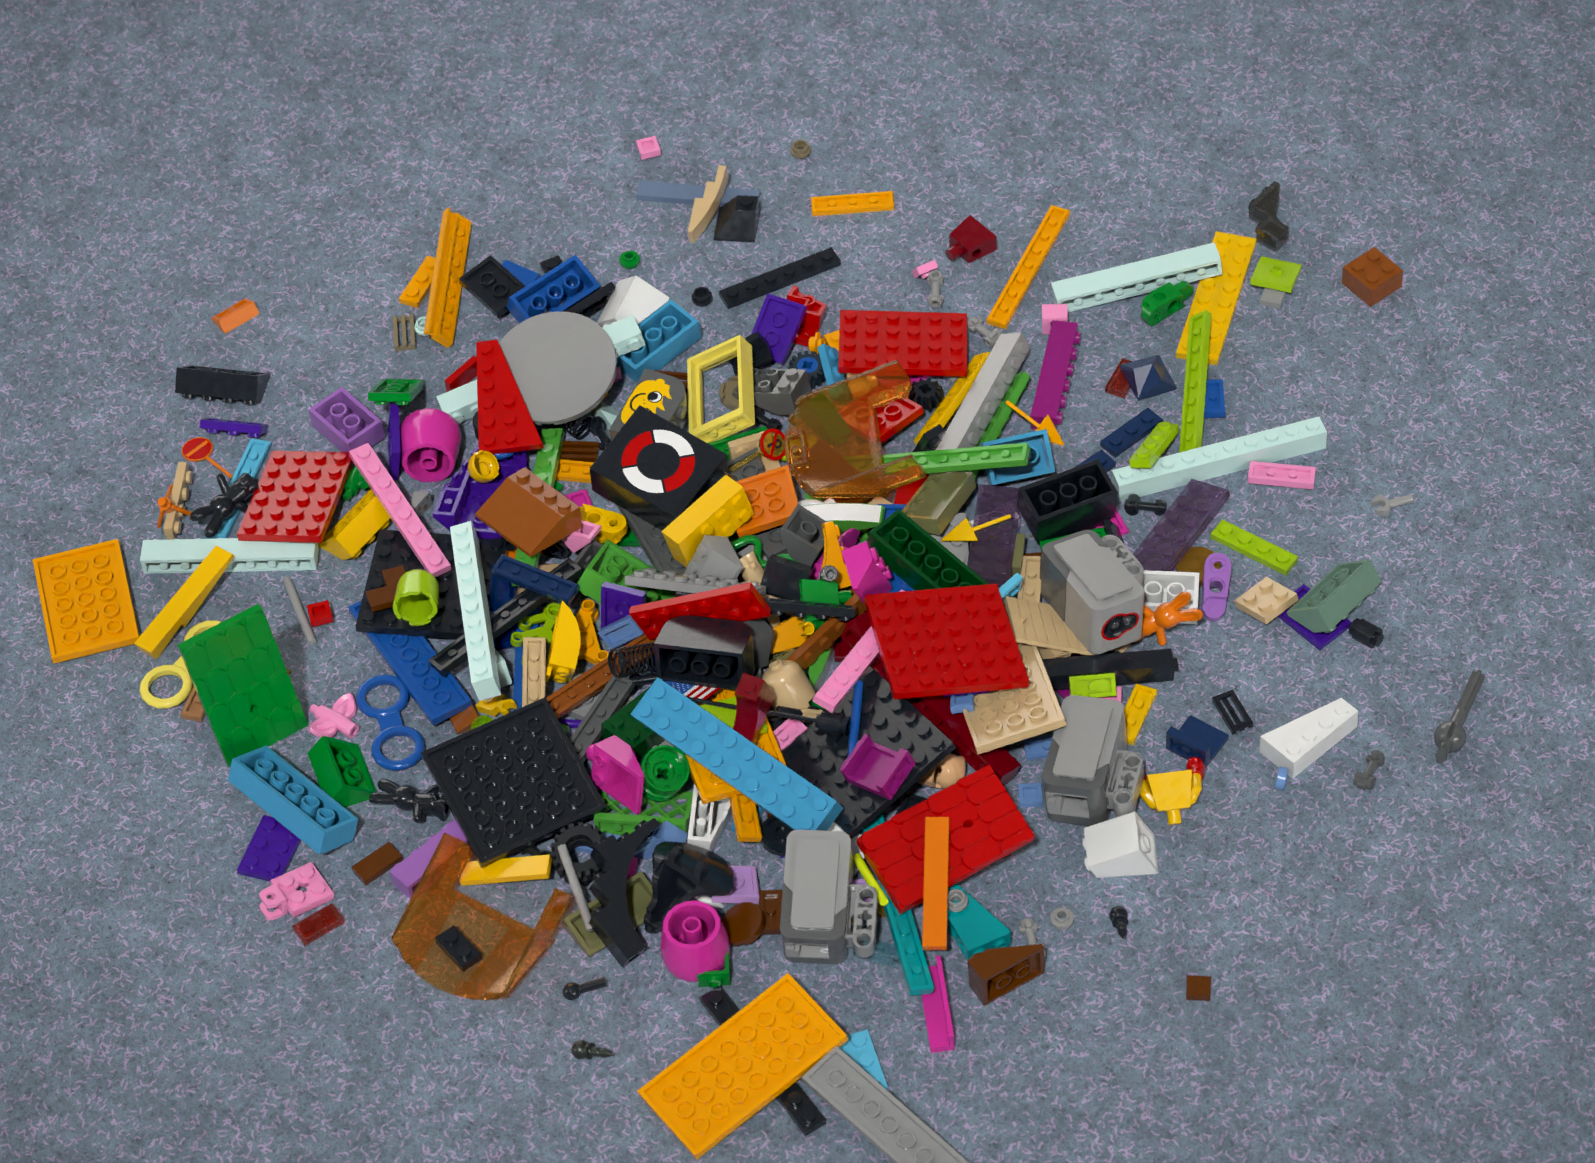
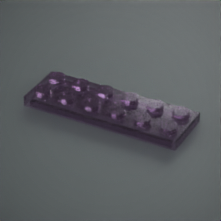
(1180, 526)
(994, 551)

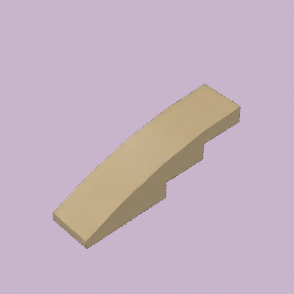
(706, 207)

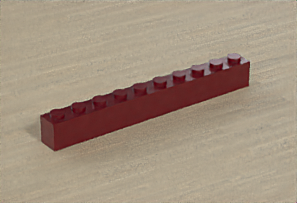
(938, 712)

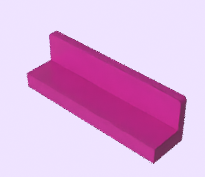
(937, 1012)

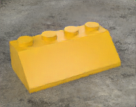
(356, 528)

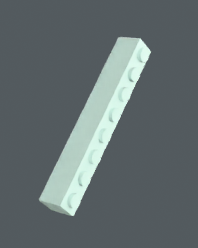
(1137, 277)
(188, 554)

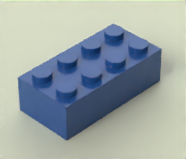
(554, 291)

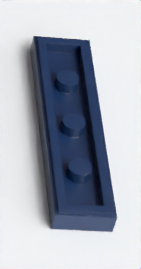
(535, 579)

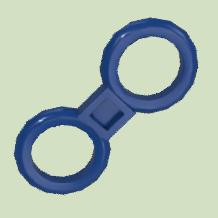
(389, 723)

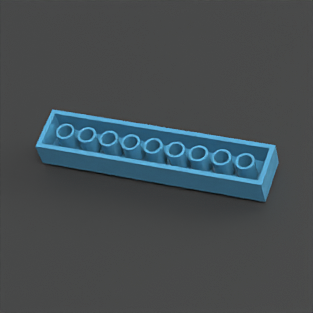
(735, 759)

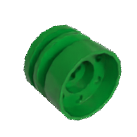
(667, 762)

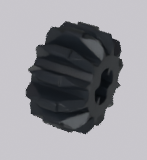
(926, 394)

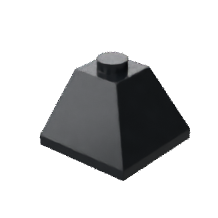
(738, 220)

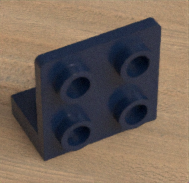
(1196, 740)

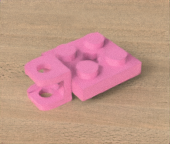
(286, 897)

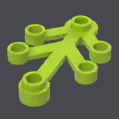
(548, 616)

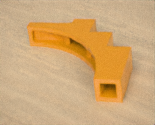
(787, 632)

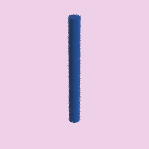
(855, 716)

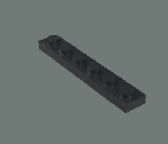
(779, 278)

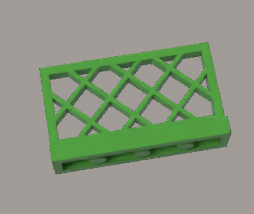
(622, 822)

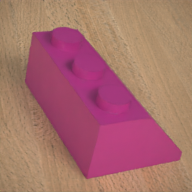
(867, 570)

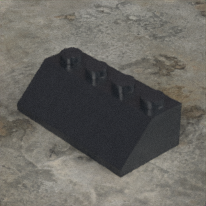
(221, 383)

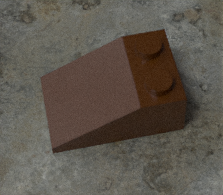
(1003, 970)

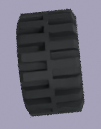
(573, 838)

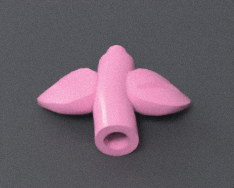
(335, 719)

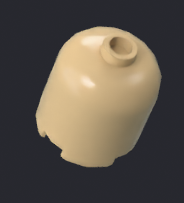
(788, 684)

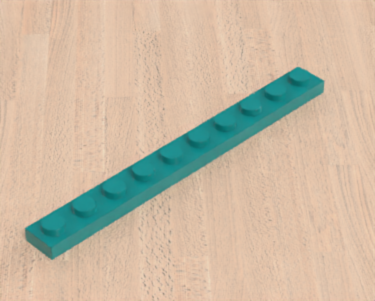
(906, 941)

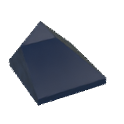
(1148, 377)

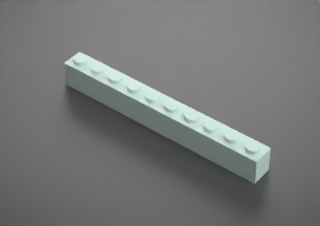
(463, 401)
(1221, 458)
(475, 611)

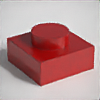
(319, 613)

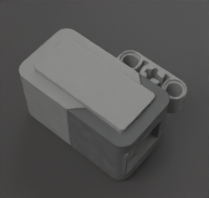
(1094, 589)
(1090, 764)
(822, 900)

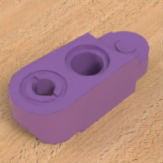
(1212, 603)

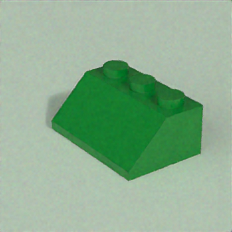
(341, 771)

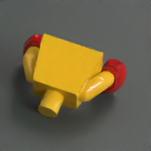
(1173, 790)

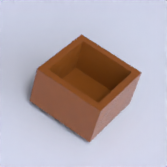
(1372, 276)

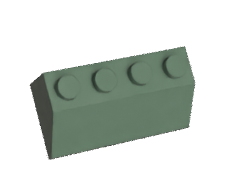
(1335, 596)

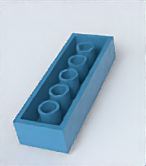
(292, 799)

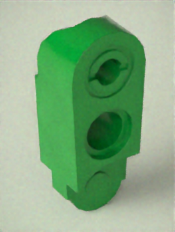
(1165, 302)

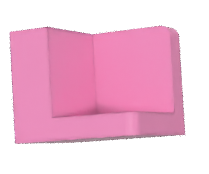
(1053, 312)

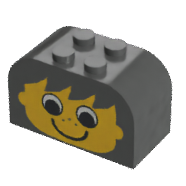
(658, 394)

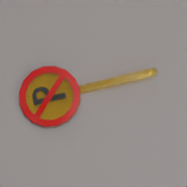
(771, 446)

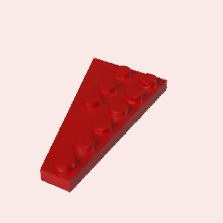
(502, 413)

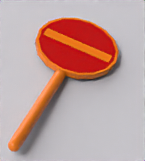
(200, 449)

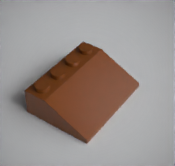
(530, 513)

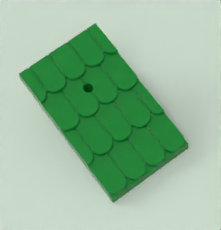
(243, 684)

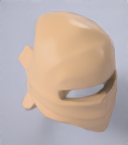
(945, 772)

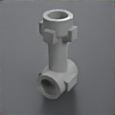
(935, 281)
(990, 339)
(1028, 928)

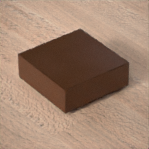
(1198, 988)

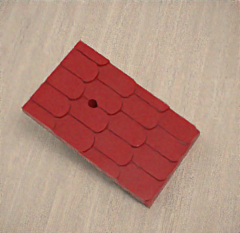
(981, 831)

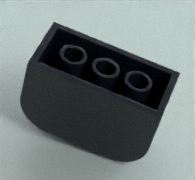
(1068, 502)
(704, 651)

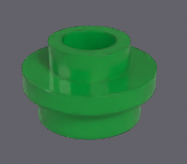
(629, 259)

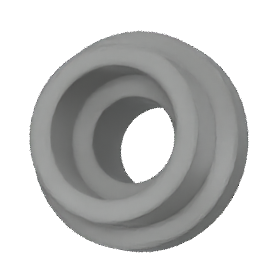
(957, 895)
(1062, 924)

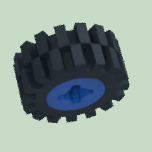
(812, 365)

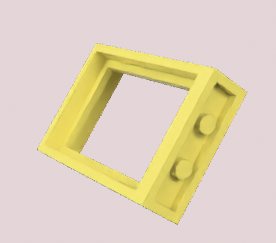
(734, 420)

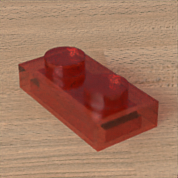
(318, 924)

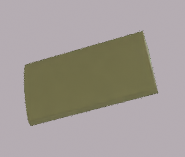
(940, 499)
(638, 897)

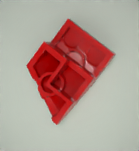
(813, 317)

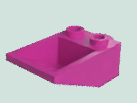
(617, 771)

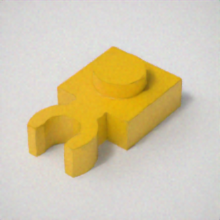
(496, 705)

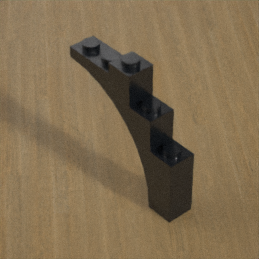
(612, 918)

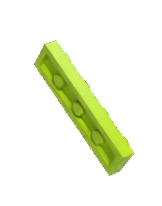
(1154, 445)
(1254, 547)

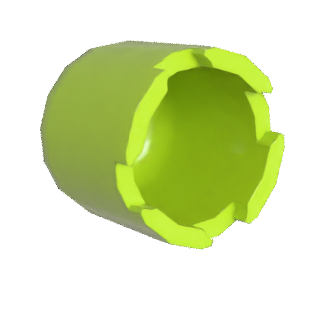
(416, 597)

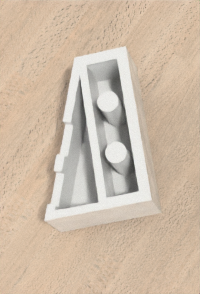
(707, 821)

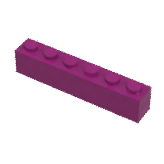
(1055, 372)

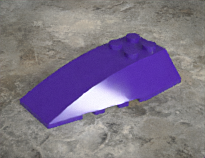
(465, 496)

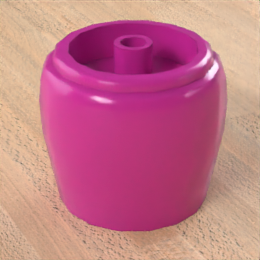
(422, 437)
(693, 940)

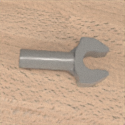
(1389, 504)

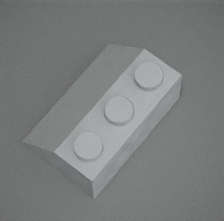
(715, 558)

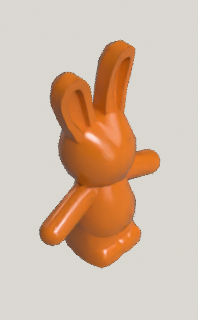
(1167, 616)

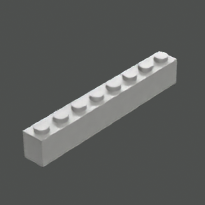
(986, 392)

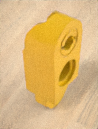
(612, 523)

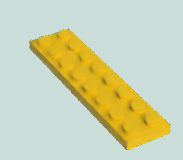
(1221, 293)

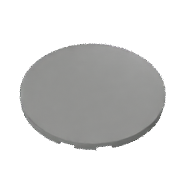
(560, 365)

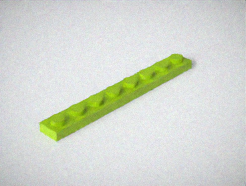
(1195, 381)

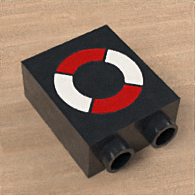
(656, 468)

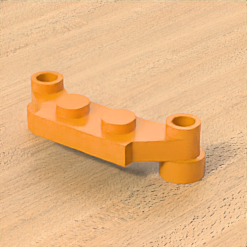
(589, 645)

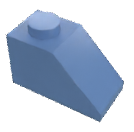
(665, 832)

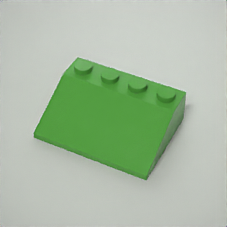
(612, 565)

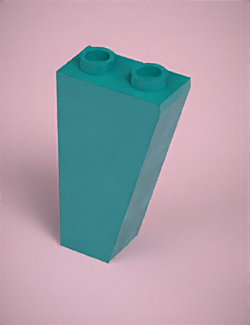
(976, 928)

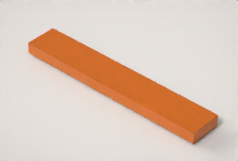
(935, 883)

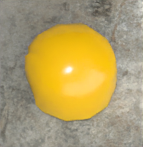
(483, 466)

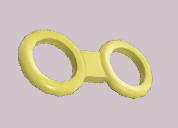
(177, 669)

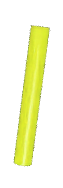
(869, 878)

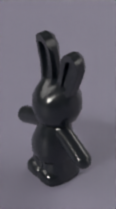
(223, 505)
(408, 798)

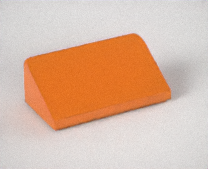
(235, 315)

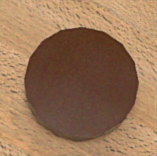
(743, 923)

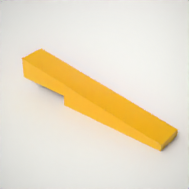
(184, 603)

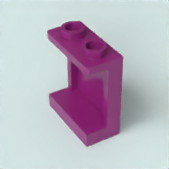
(877, 767)

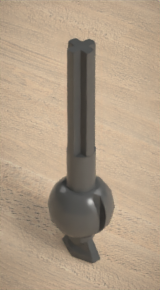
(1450, 734)

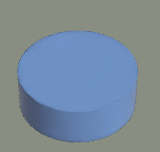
(1281, 778)

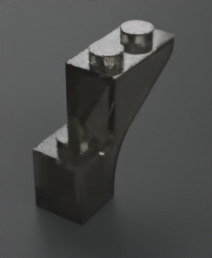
(1263, 210)

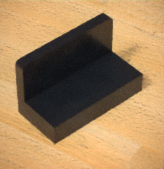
(760, 352)

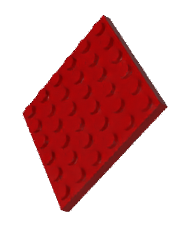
(945, 641)

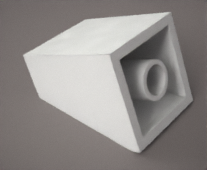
(633, 298)
(1120, 847)

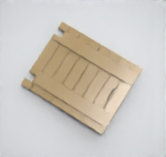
(1041, 626)

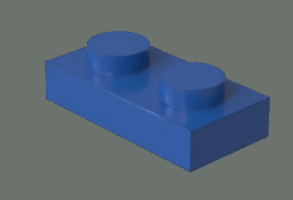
(1214, 399)

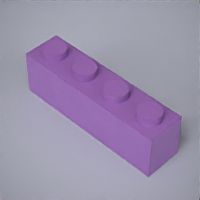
(409, 872)

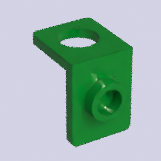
(715, 978)

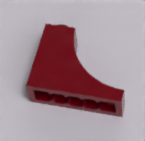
(753, 704)

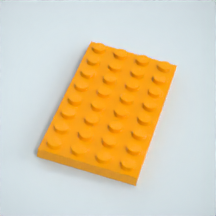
(742, 1066)

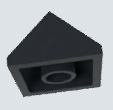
(783, 576)

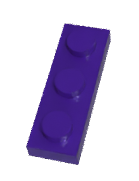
(233, 427)

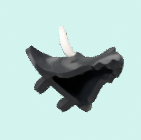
(681, 874)

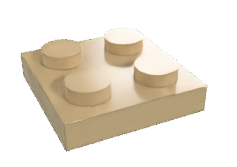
(1266, 600)

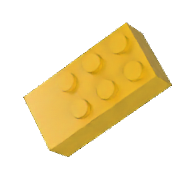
(715, 514)

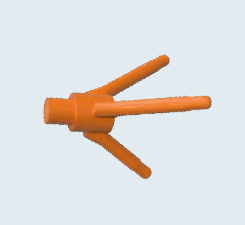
(168, 506)

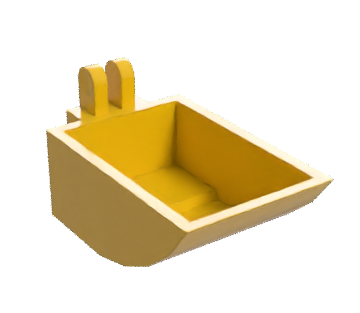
(563, 647)

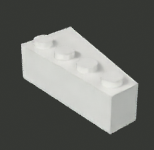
(1308, 737)

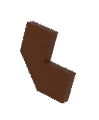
(383, 597)

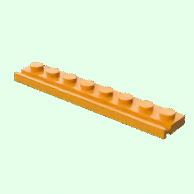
(445, 284)

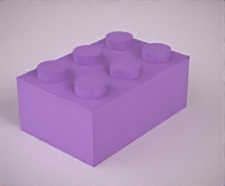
(346, 421)

